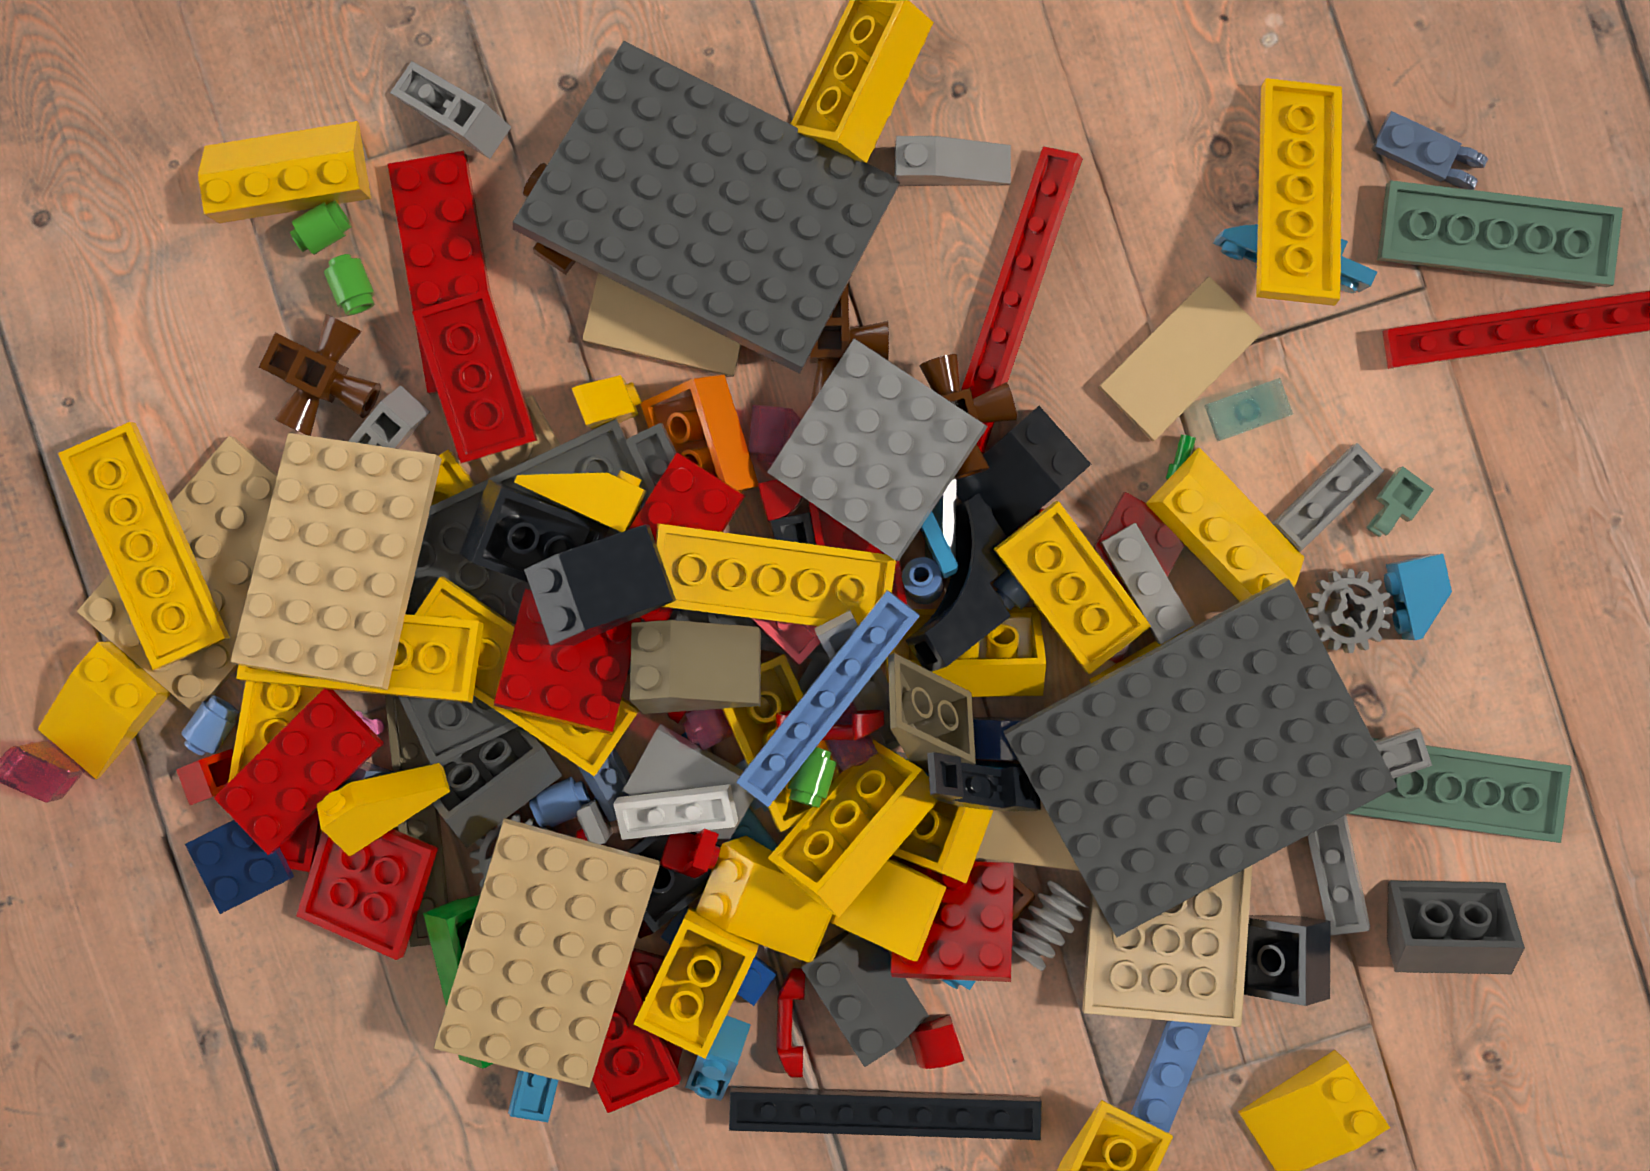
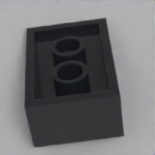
(1025, 470)
(522, 530)
(599, 586)
(670, 890)

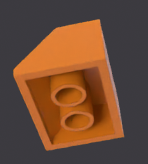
(705, 428)

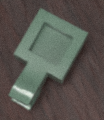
(1401, 498)

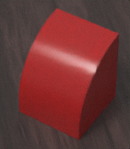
(778, 499)
(205, 776)
(936, 1044)

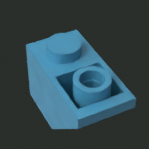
(1419, 593)
(712, 1075)

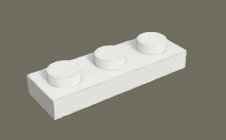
(675, 812)

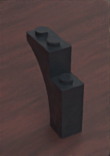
(970, 603)

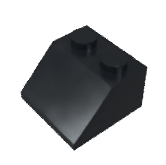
(1288, 959)

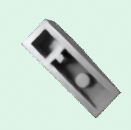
(451, 109)
(950, 162)
(391, 420)

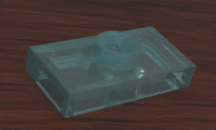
(1248, 409)

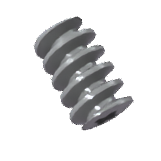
(1046, 925)

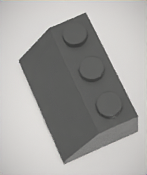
(493, 782)
(1452, 927)
(863, 996)

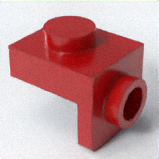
(691, 853)

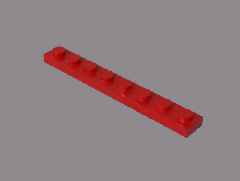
(1022, 274)
(1517, 330)

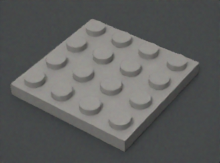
(877, 449)

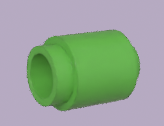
(320, 227)
(349, 284)
(813, 779)

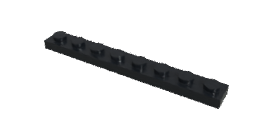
(885, 1113)

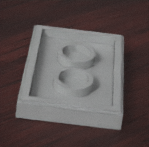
(676, 764)

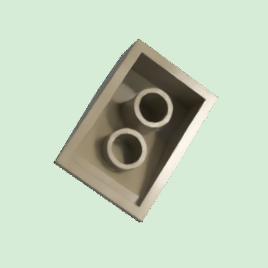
(694, 666)
(929, 713)

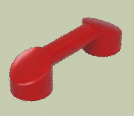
(863, 724)
(789, 1055)

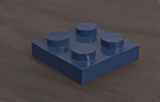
(236, 866)

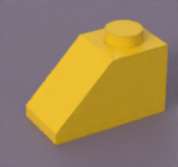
(606, 401)

